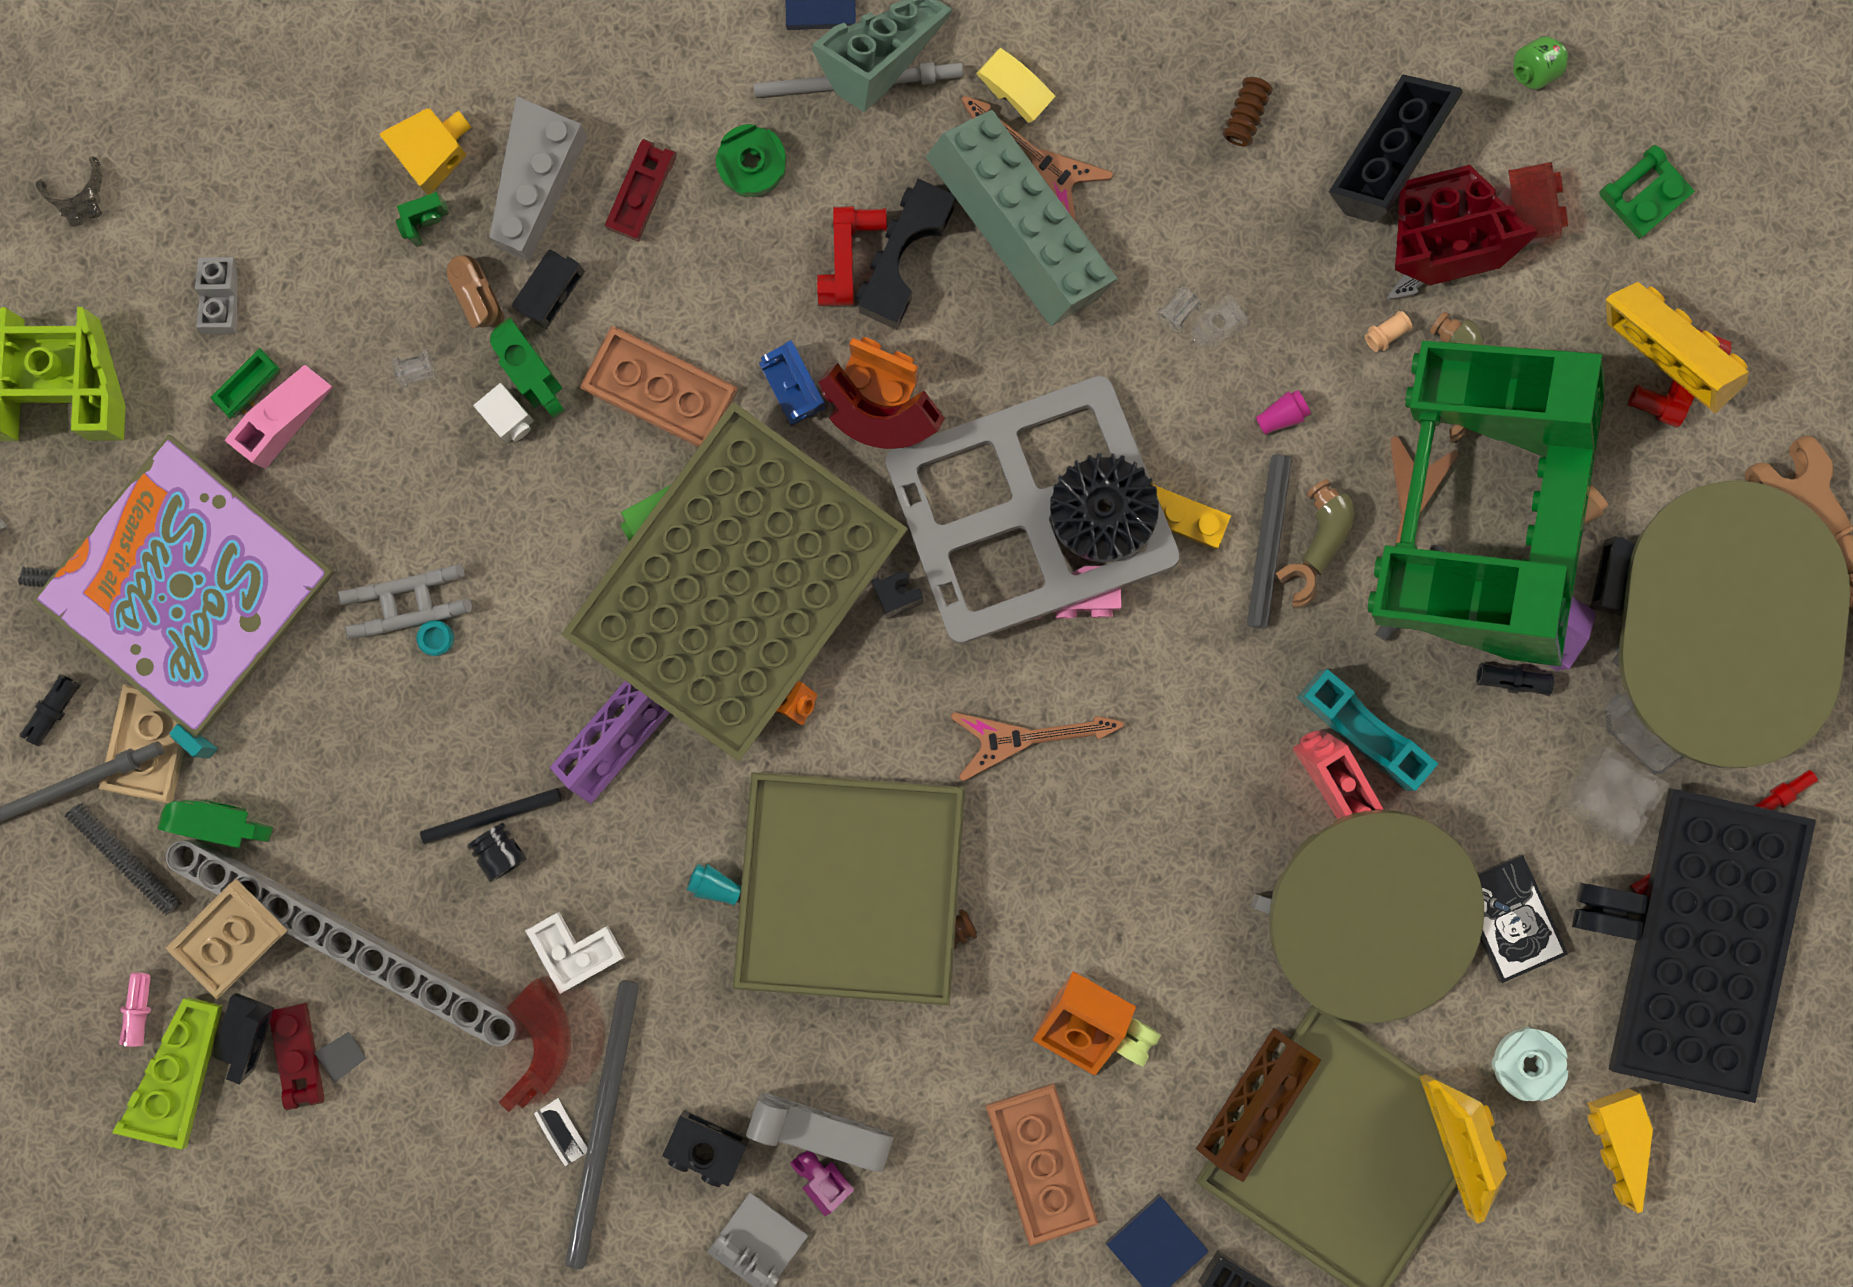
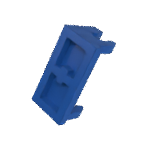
(791, 383)

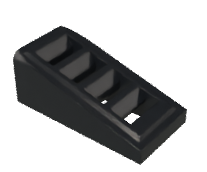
(1216, 1268)

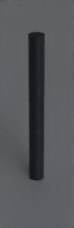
(490, 816)

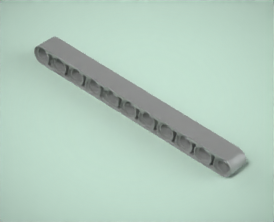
(363, 943)

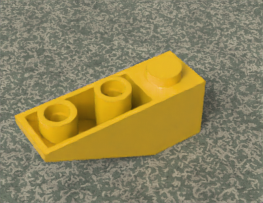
(1626, 1141)

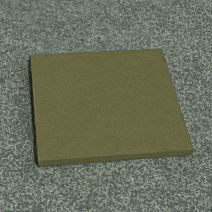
(849, 888)
(1351, 1164)

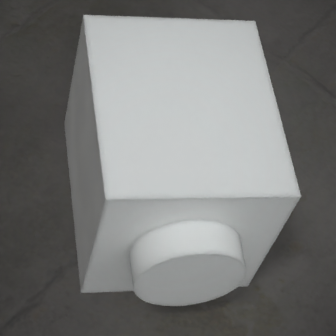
(504, 414)

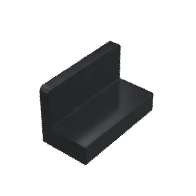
(548, 288)
(242, 1035)

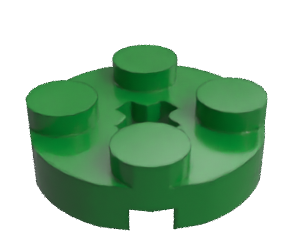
(758, 142)

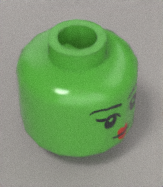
(1540, 62)

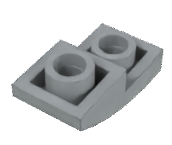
(218, 295)

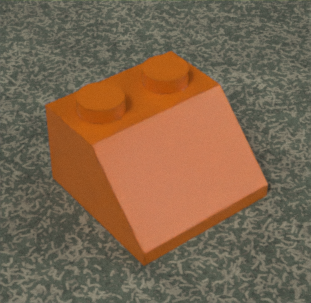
(1085, 1023)

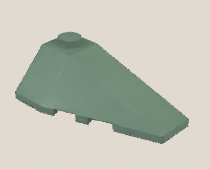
(872, 54)

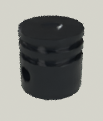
(496, 852)

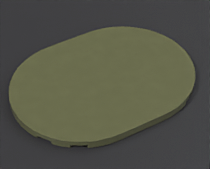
(1735, 624)

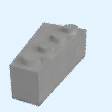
(533, 176)

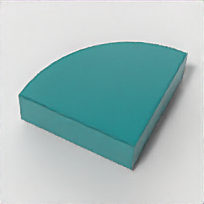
(196, 747)

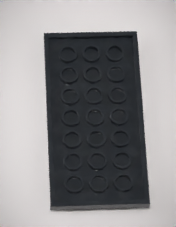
(1712, 945)

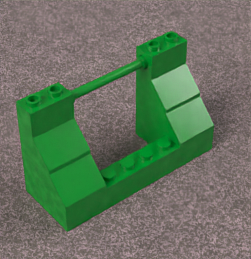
(1538, 403)

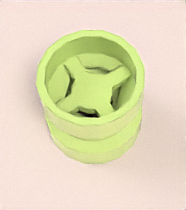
(1138, 1042)

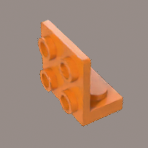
(880, 375)

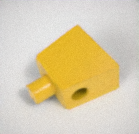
(428, 146)

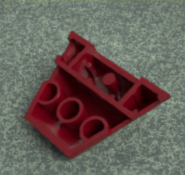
(1455, 227)

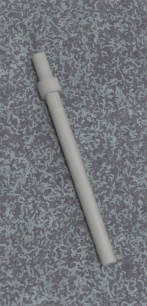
(926, 73)

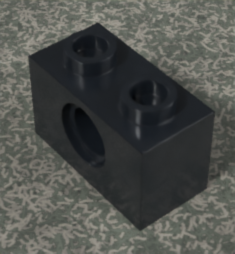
(726, 1144)

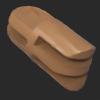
(474, 292)

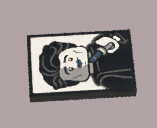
(1516, 921)

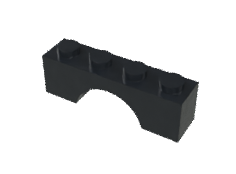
(924, 215)

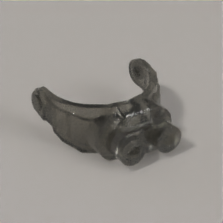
(82, 204)

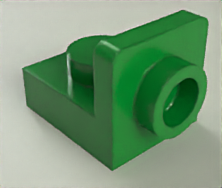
(421, 211)

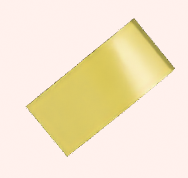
(1016, 83)

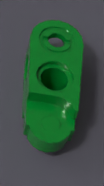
(526, 367)
(211, 822)

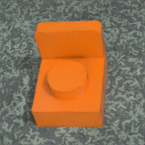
(798, 703)

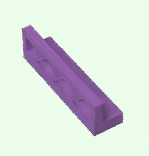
(618, 742)

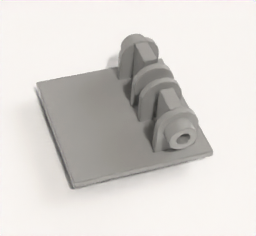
(757, 1243)

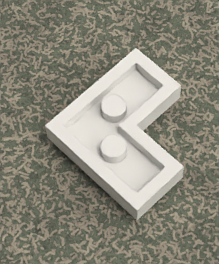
(572, 961)

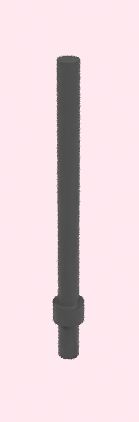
(123, 762)

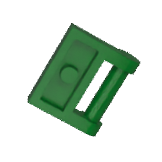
(1655, 200)

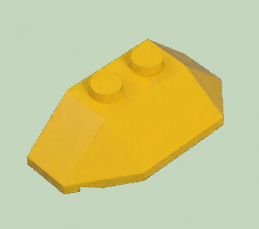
(1469, 1145)

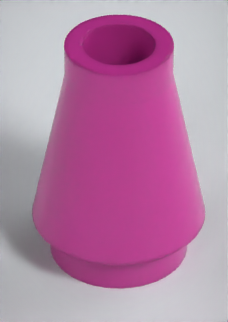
(1283, 413)

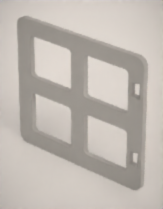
(1026, 510)

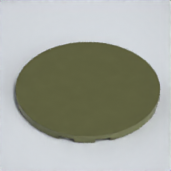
(1376, 916)

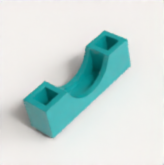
(1380, 744)

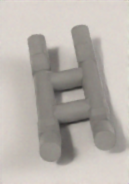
(386, 592)

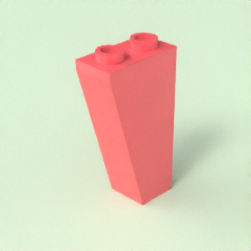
(1336, 774)

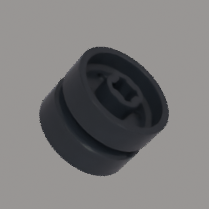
(1609, 911)

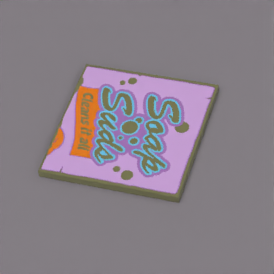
(183, 586)

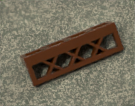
(1262, 1108)

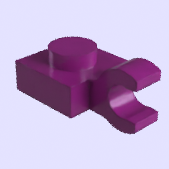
(825, 1185)

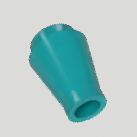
(713, 885)

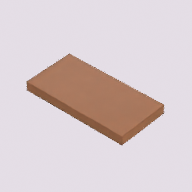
(657, 387)
(1041, 1164)

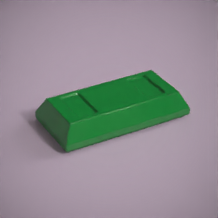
(246, 384)

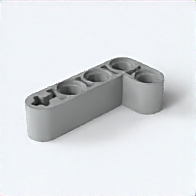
(819, 1132)

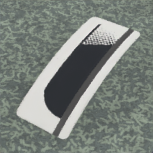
(561, 1132)

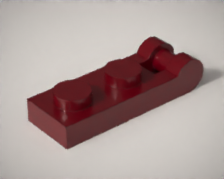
(640, 191)
(296, 1056)

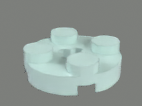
(1551, 1063)

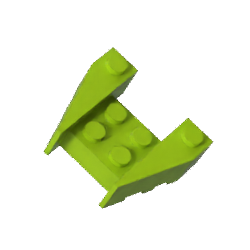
(60, 367)

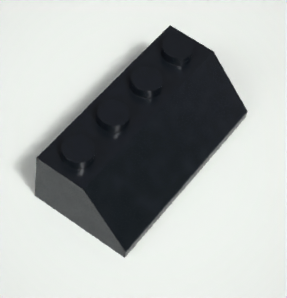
(1393, 147)

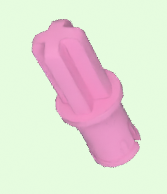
(135, 1010)

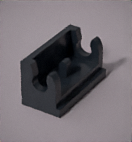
(894, 596)

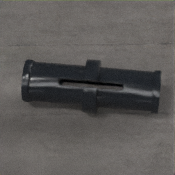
(1515, 679)
(49, 710)

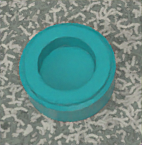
(435, 638)

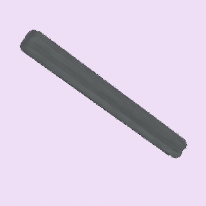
(1269, 541)

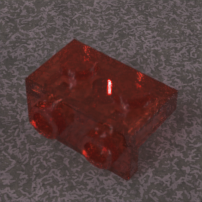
(1536, 200)

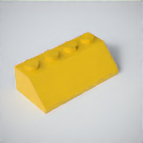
(1676, 345)

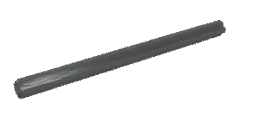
(602, 1124)

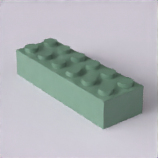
(1020, 217)

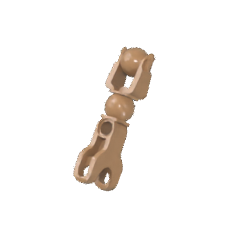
(1812, 488)

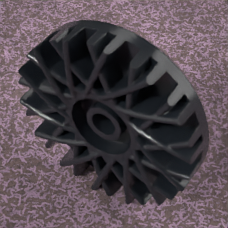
(1110, 484)

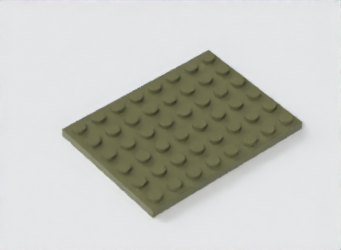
(734, 581)

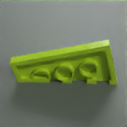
(170, 1091)

